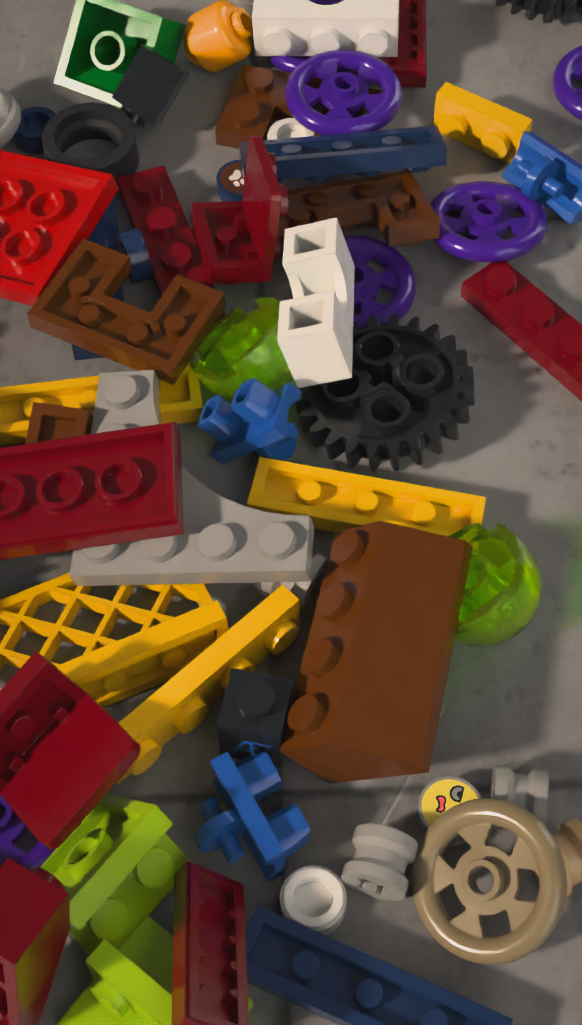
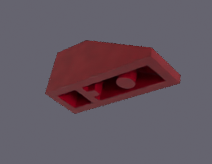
(31, 940)

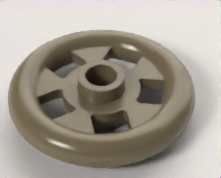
(534, 850)

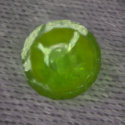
(243, 349)
(500, 587)

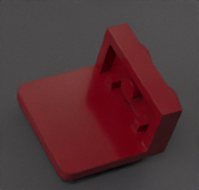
(243, 236)
(57, 750)

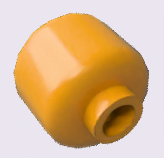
(218, 36)

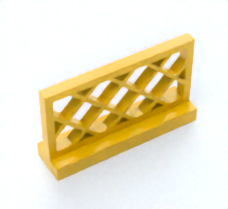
(111, 667)

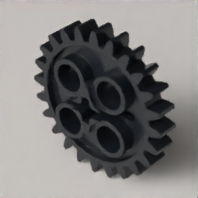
(400, 396)

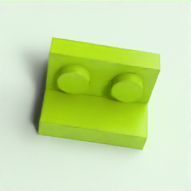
(115, 870)
(129, 982)

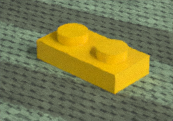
(479, 122)

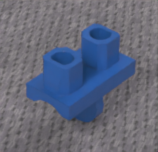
(547, 176)
(251, 422)
(240, 789)

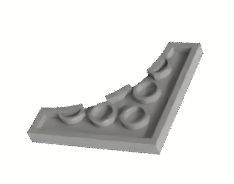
(220, 536)

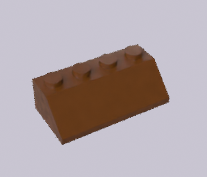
(378, 654)

